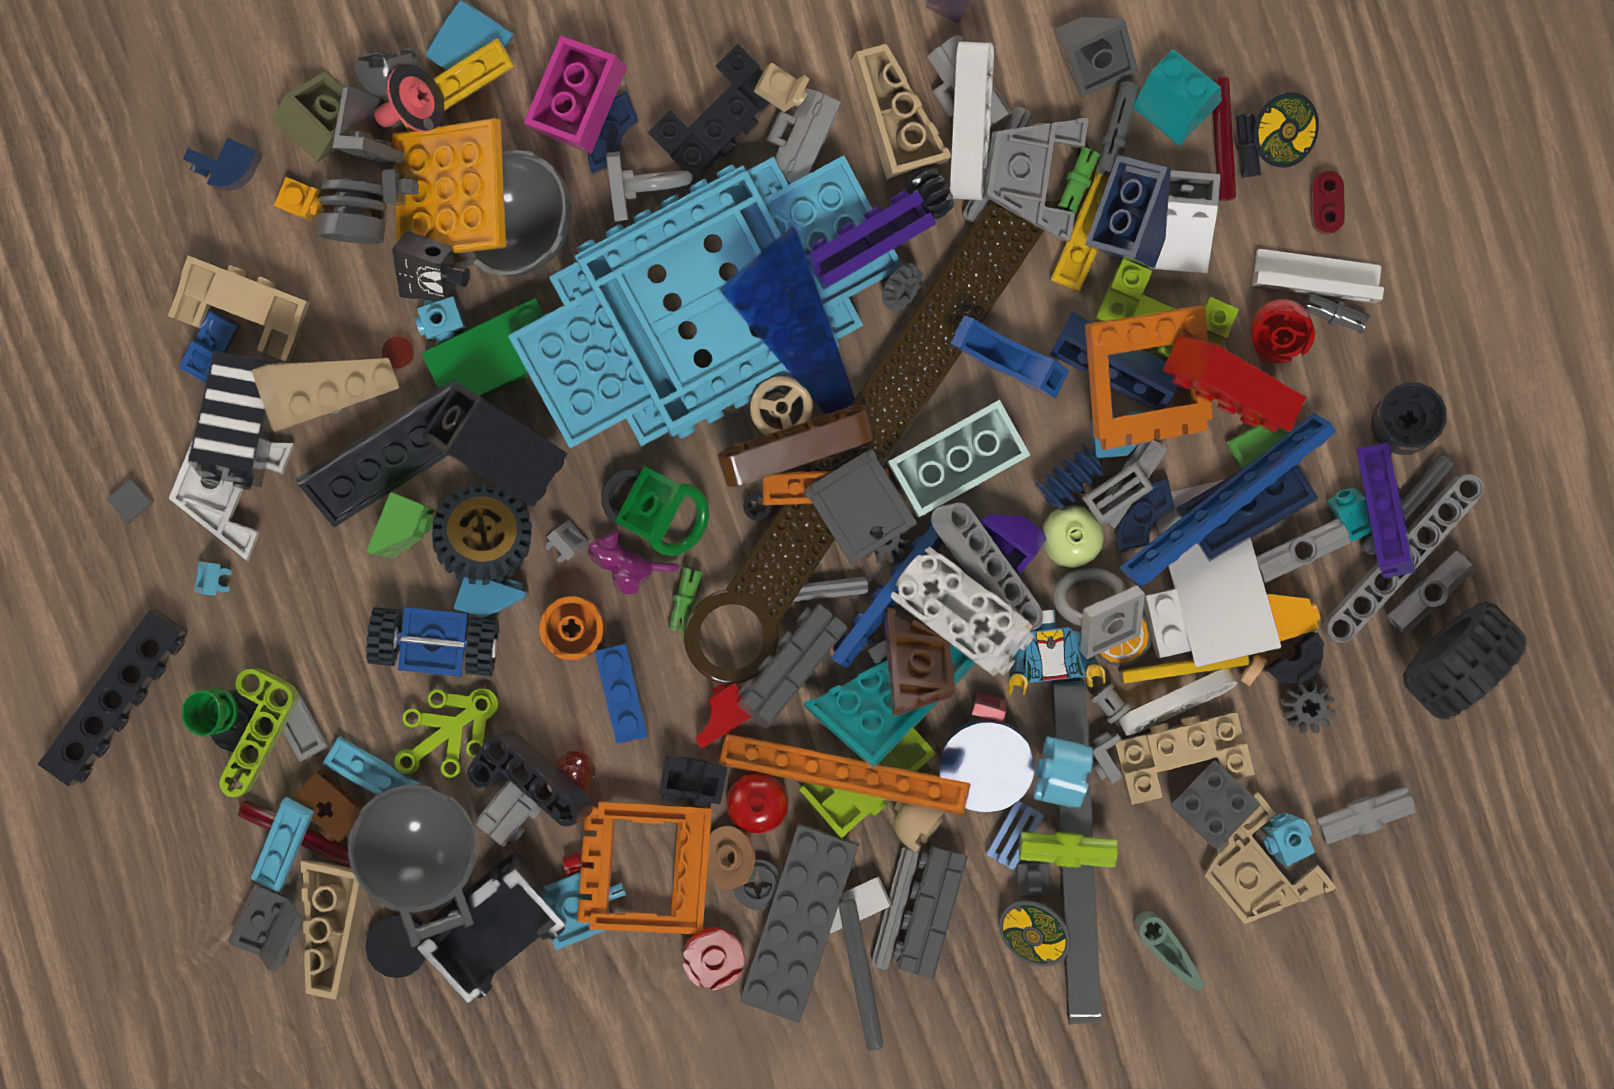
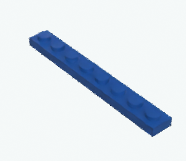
(1227, 500)

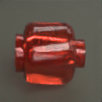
(578, 768)

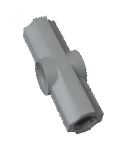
(1147, 457)
(1319, 543)
(1445, 580)
(1365, 815)

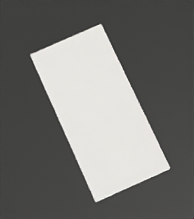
(1222, 598)

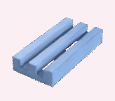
(1003, 829)

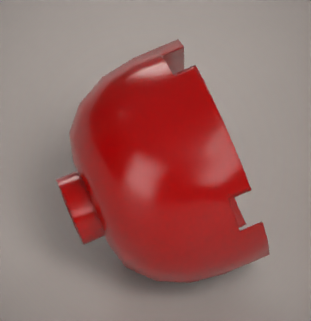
(1282, 331)
(757, 803)

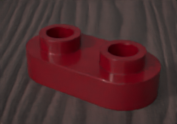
(1327, 201)

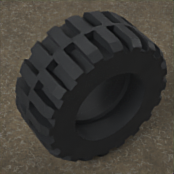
(1465, 660)

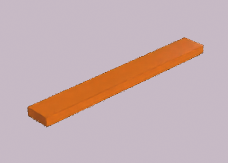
(845, 774)

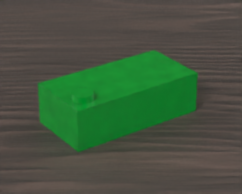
(484, 355)

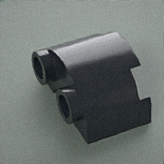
(1303, 664)
(692, 780)

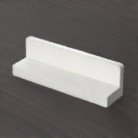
(1317, 276)

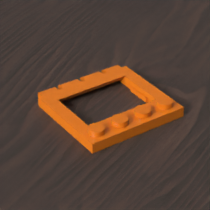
(1137, 334)
(689, 868)

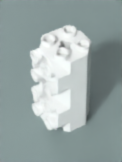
(963, 612)

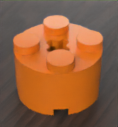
(559, 640)

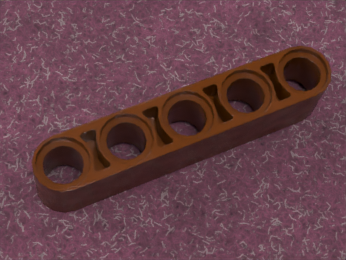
(796, 445)

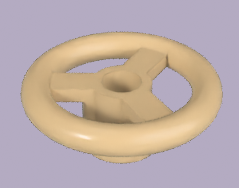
(770, 403)

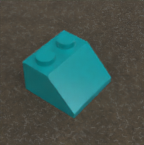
(1177, 97)

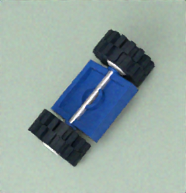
(432, 641)

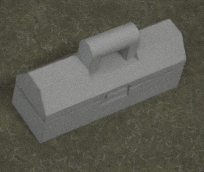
(944, 62)
(811, 127)

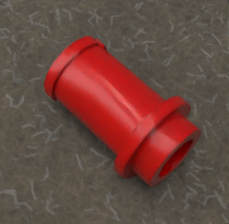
(574, 863)

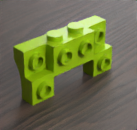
(1127, 300)
(846, 809)

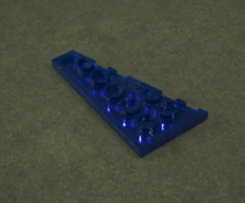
(786, 312)

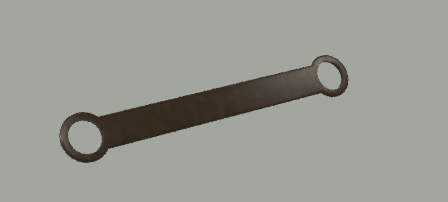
(893, 401)

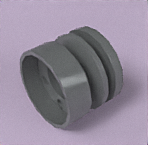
(352, 211)

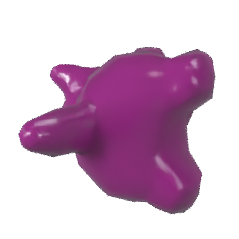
(627, 567)

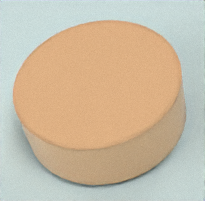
(1253, 670)

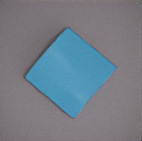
(464, 34)

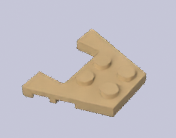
(1250, 878)

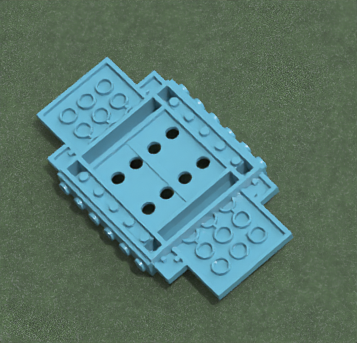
(619, 349)

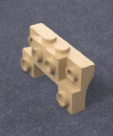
(257, 301)
(1179, 746)

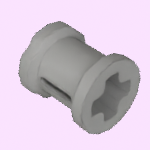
(1104, 697)

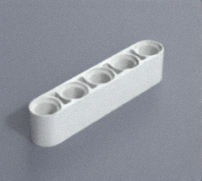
(971, 119)

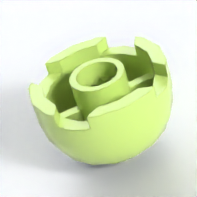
(1060, 541)

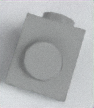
(1104, 764)

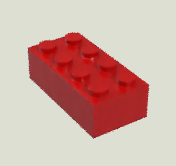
(1233, 384)

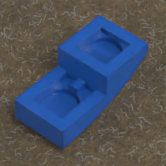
(213, 336)

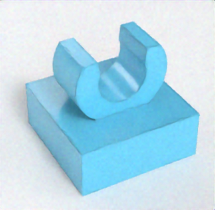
(207, 578)

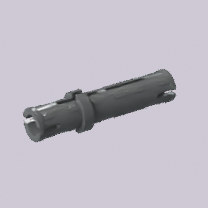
(1127, 97)

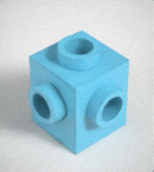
(451, 322)
(1288, 838)

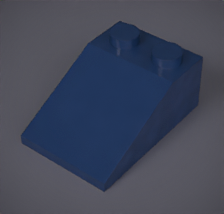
(1132, 212)

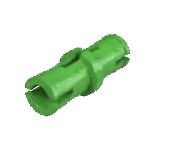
(1078, 180)
(685, 599)

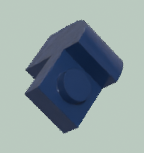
(231, 169)

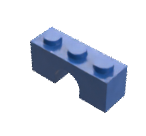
(621, 693)

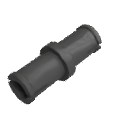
(1336, 313)

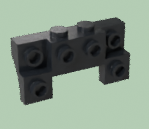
(721, 123)

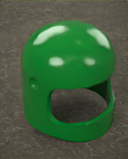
(205, 719)

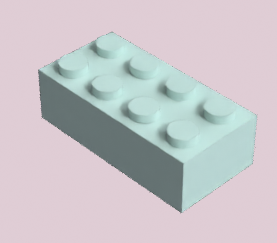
(958, 458)

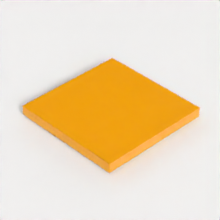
(457, 185)

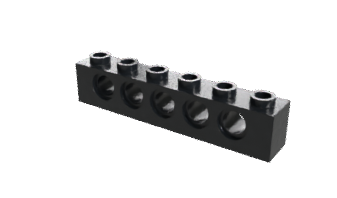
(59, 757)

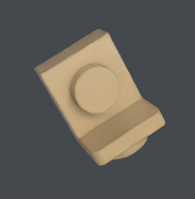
(781, 88)

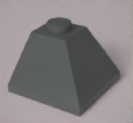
(1096, 52)

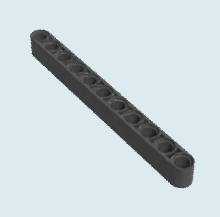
(1078, 883)

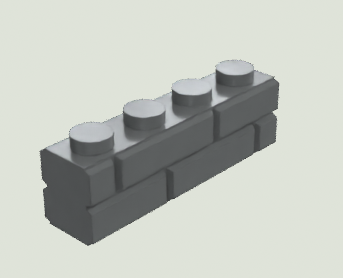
(791, 666)
(931, 911)

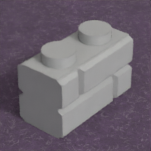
(506, 814)

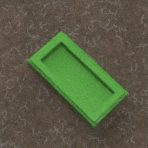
(1252, 444)

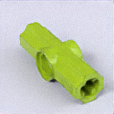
(1068, 849)

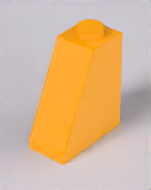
(1293, 615)

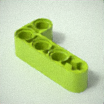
(253, 734)

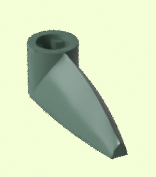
(1167, 948)

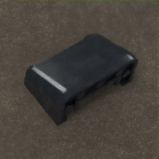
(507, 916)

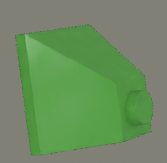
(400, 526)

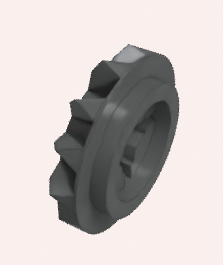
(898, 294)
(747, 896)

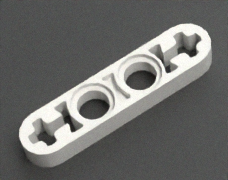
(1178, 702)

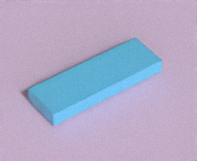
(365, 768)
(282, 845)

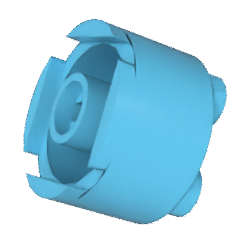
(1063, 772)

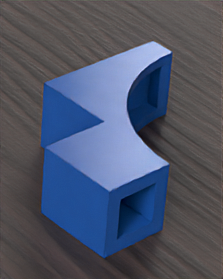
(1009, 357)

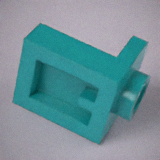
(1352, 511)

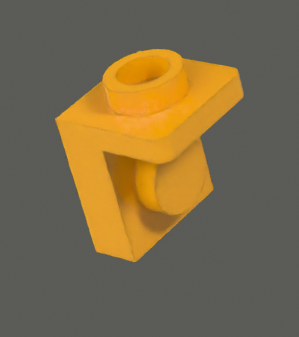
(299, 199)

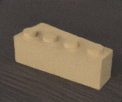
(896, 115)
(313, 389)
(331, 926)

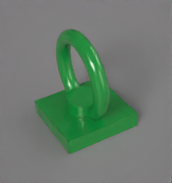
(653, 507)

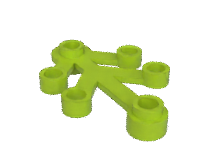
(450, 727)

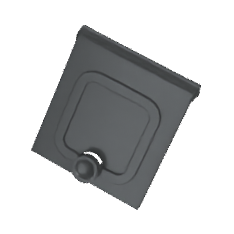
(856, 501)

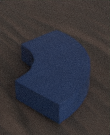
(617, 123)
(1142, 515)

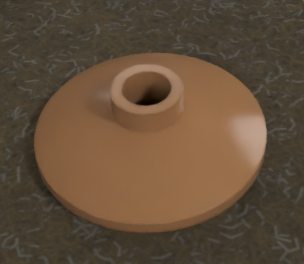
(722, 868)

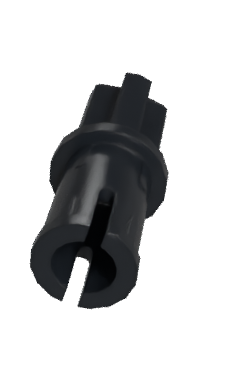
(1248, 154)

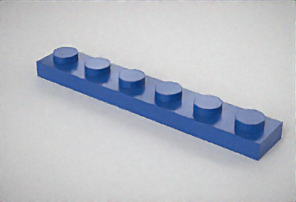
(868, 622)

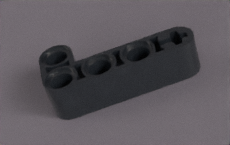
(565, 804)

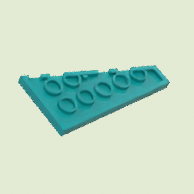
(863, 714)

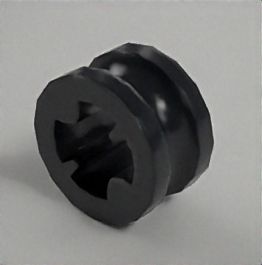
(760, 516)

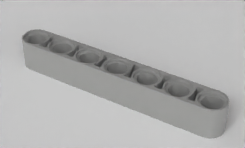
(1437, 530)

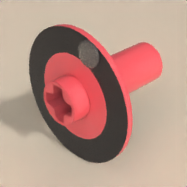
(412, 99)

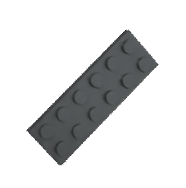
(799, 922)

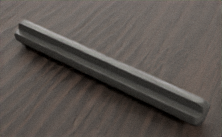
(860, 974)

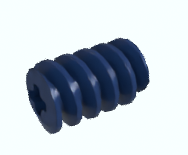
(1071, 478)

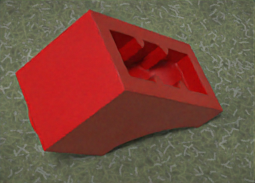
(724, 715)

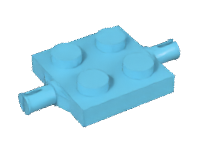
(566, 895)

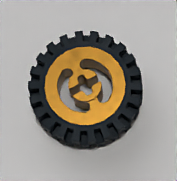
(502, 521)

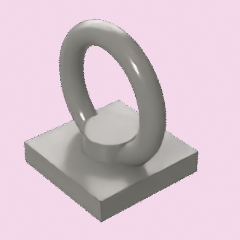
(626, 185)
(1105, 622)

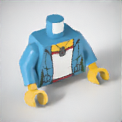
(1052, 656)

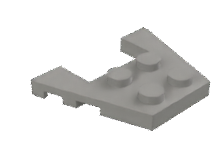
(1021, 169)

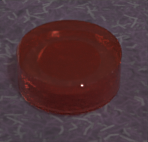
(399, 352)

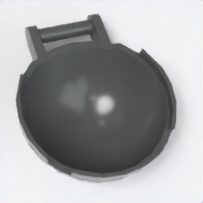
(535, 218)
(414, 855)

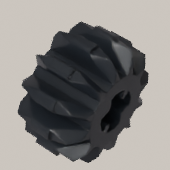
(933, 190)

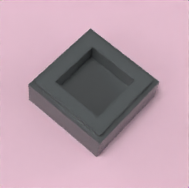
(130, 501)

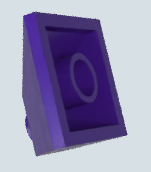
(1015, 538)

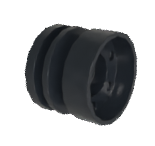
(1424, 410)

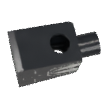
(426, 268)

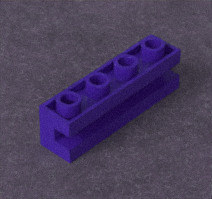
(870, 239)
(1386, 510)

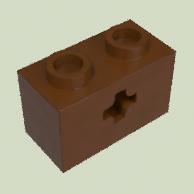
(345, 808)

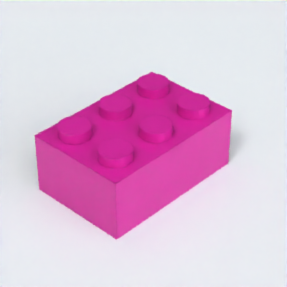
(575, 94)

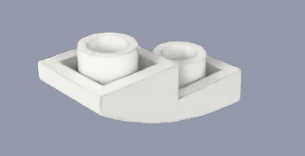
(869, 898)

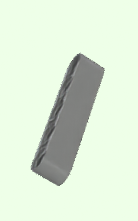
(983, 552)

